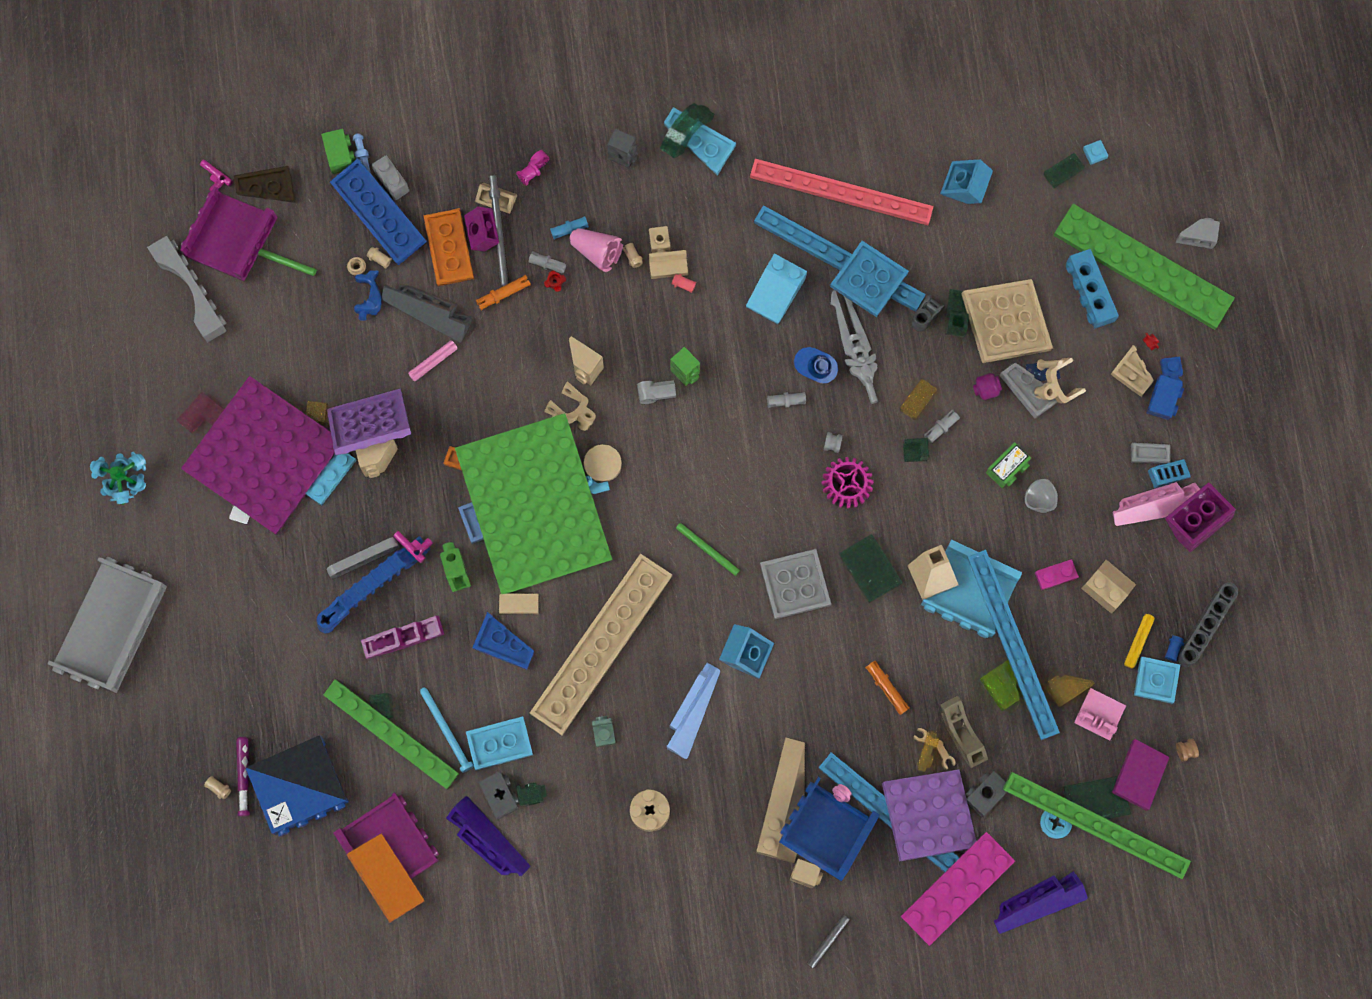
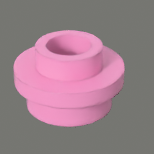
(841, 793)

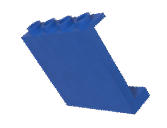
(827, 831)

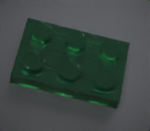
(870, 568)
(1098, 798)

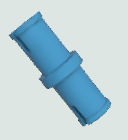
(568, 227)

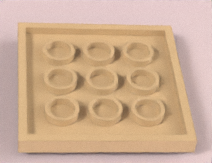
(1007, 320)

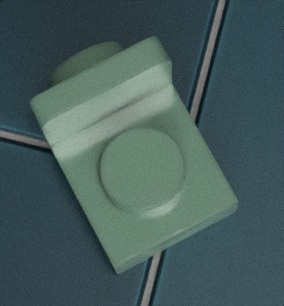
(603, 731)

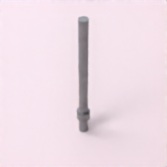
(494, 195)

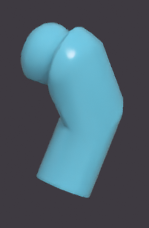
(597, 487)

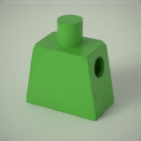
(454, 567)

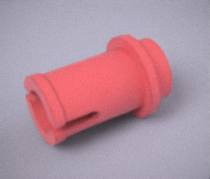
(684, 283)

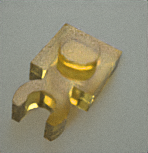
(317, 411)

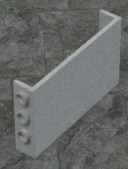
(109, 625)

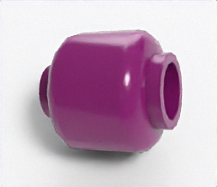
(987, 386)

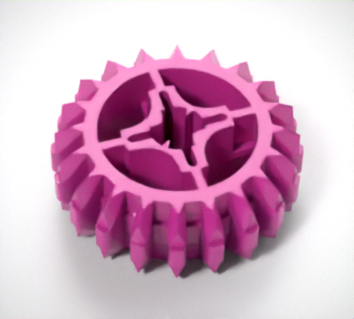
(853, 486)

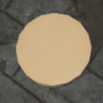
(602, 463)

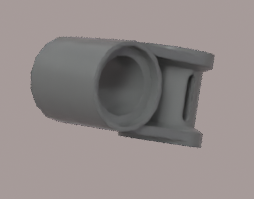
(928, 311)

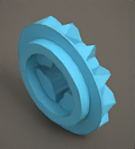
(1058, 831)

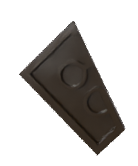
(266, 184)

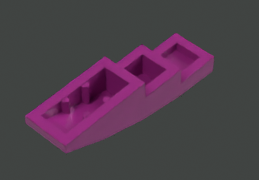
(402, 637)

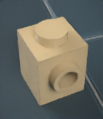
(659, 239)

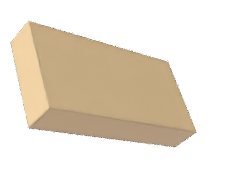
(518, 603)

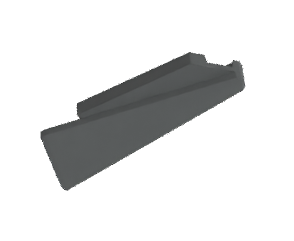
(429, 309)

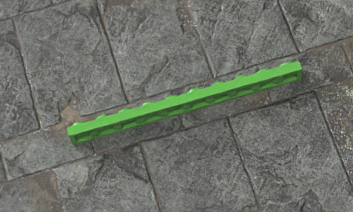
(1096, 825)

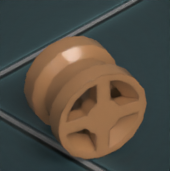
(1187, 750)

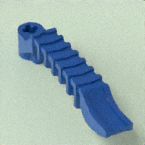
(350, 598)

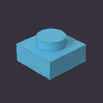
(1095, 152)

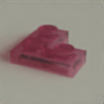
(199, 410)

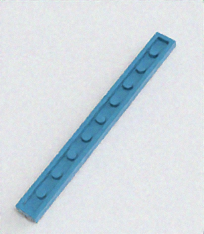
(825, 251)
(1013, 645)
(871, 799)

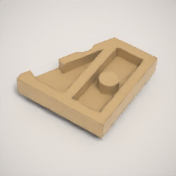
(1133, 372)

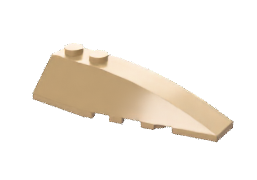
(785, 795)

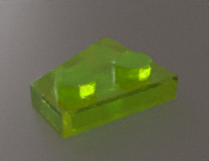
(1001, 685)

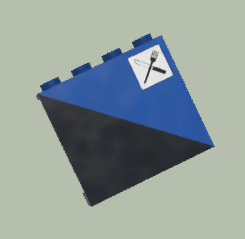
(297, 786)

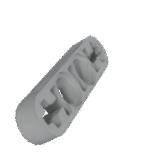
(362, 557)

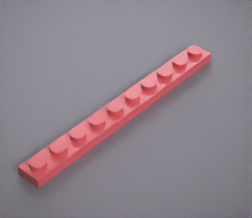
(841, 192)

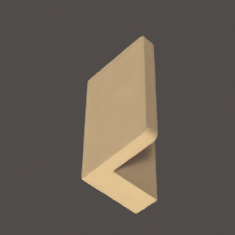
(668, 264)

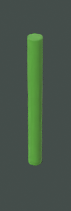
(287, 262)
(708, 549)

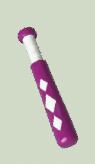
(242, 750)

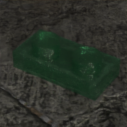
(1064, 170)

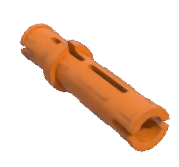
(503, 292)
(887, 687)

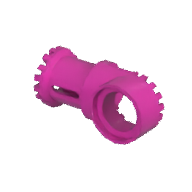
(531, 170)

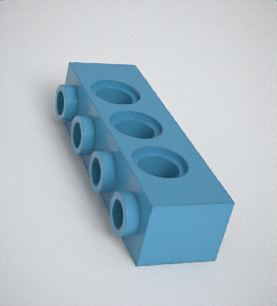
(1086, 261)

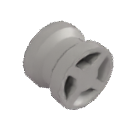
(833, 442)

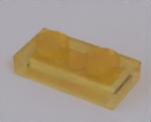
(918, 399)
(925, 759)

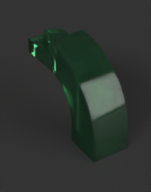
(684, 128)
(956, 318)

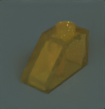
(1067, 688)

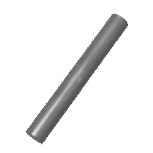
(828, 941)

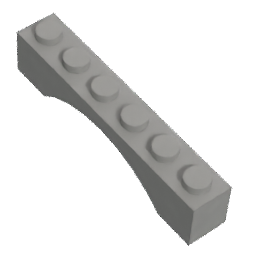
(205, 318)

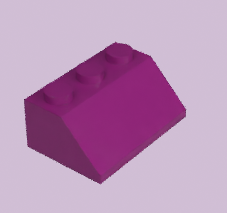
(1200, 517)

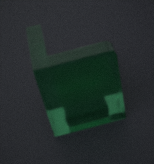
(915, 449)
(382, 704)

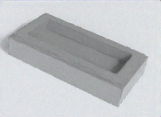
(1150, 453)

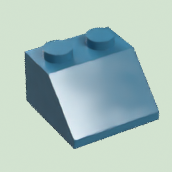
(967, 181)
(746, 650)

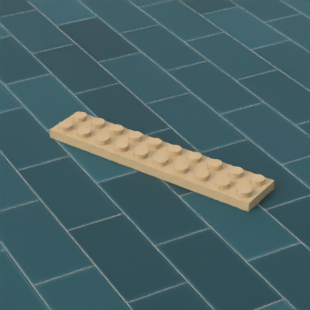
(601, 644)

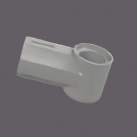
(651, 392)

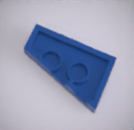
(500, 643)

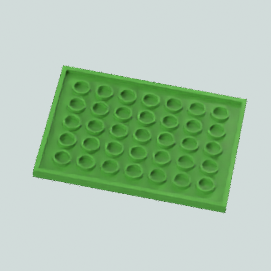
(533, 504)

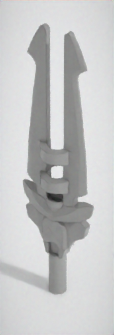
(862, 365)

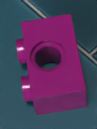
(481, 229)

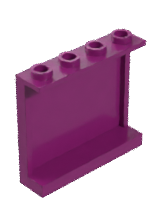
(399, 831)

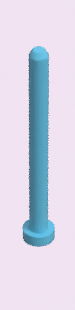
(465, 765)

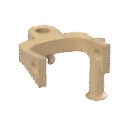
(1051, 388)
(582, 413)

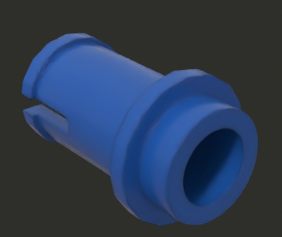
(1174, 648)

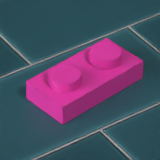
(1056, 574)

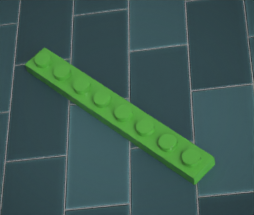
(391, 734)

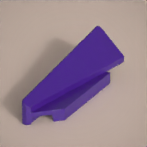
(486, 839)
(1040, 901)

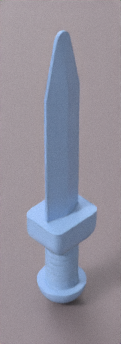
(361, 153)

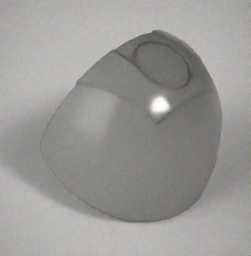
(1041, 496)

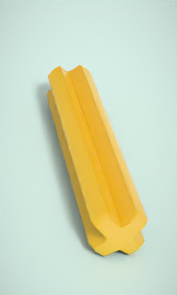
(1139, 641)

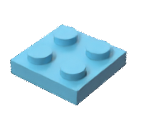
(1157, 680)

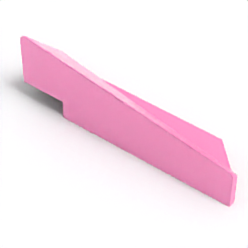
(1153, 503)

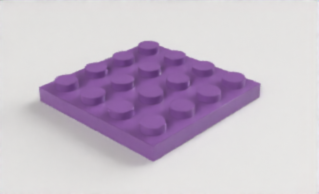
(368, 422)
(929, 815)

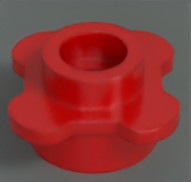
(555, 276)
(1151, 341)

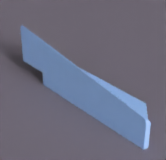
(691, 712)

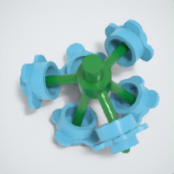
(118, 472)

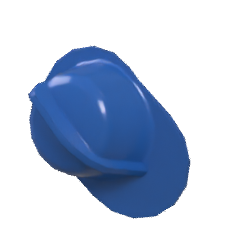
(816, 365)

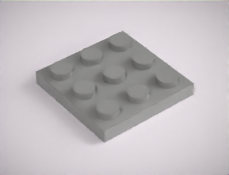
(795, 584)

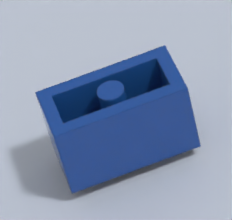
(1165, 397)

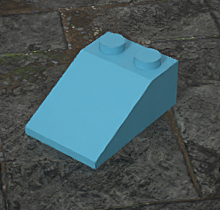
(776, 288)

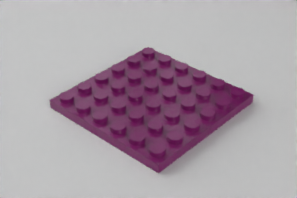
(261, 455)

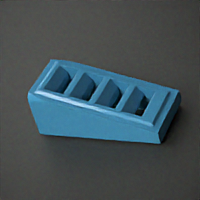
(1157, 482)

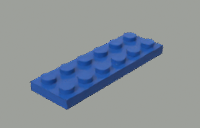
(378, 211)

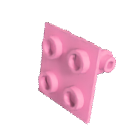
(1100, 714)

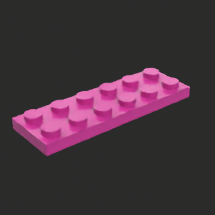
(957, 888)

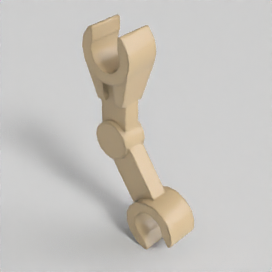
(941, 749)

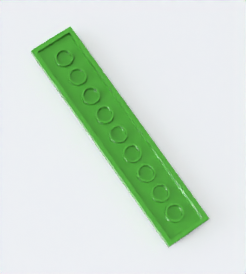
(1144, 266)

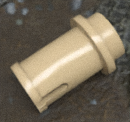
(379, 257)
(634, 259)
(217, 787)

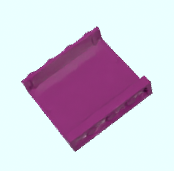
(228, 234)

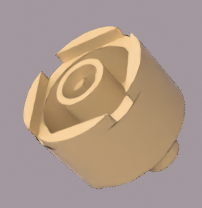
(649, 799)

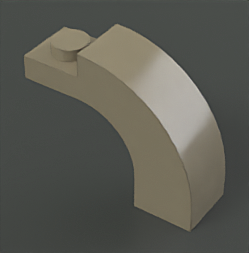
(962, 733)

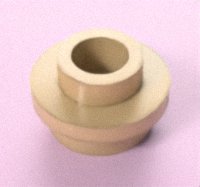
(356, 261)

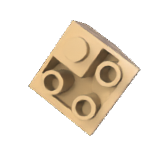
(932, 572)

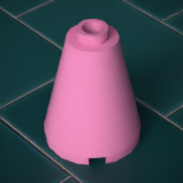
(597, 247)

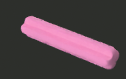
(432, 360)

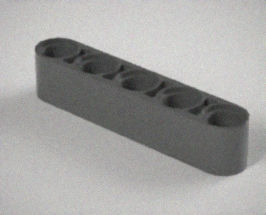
(1214, 618)

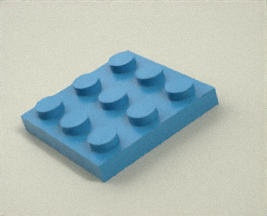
(869, 278)

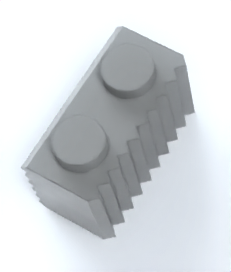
(390, 177)

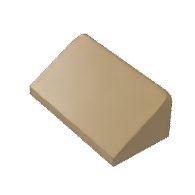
(506, 201)

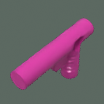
(216, 175)
(414, 546)

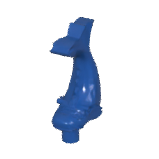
(374, 302)

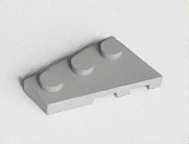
(1023, 386)

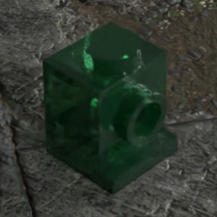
(531, 794)

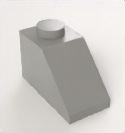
(1201, 234)

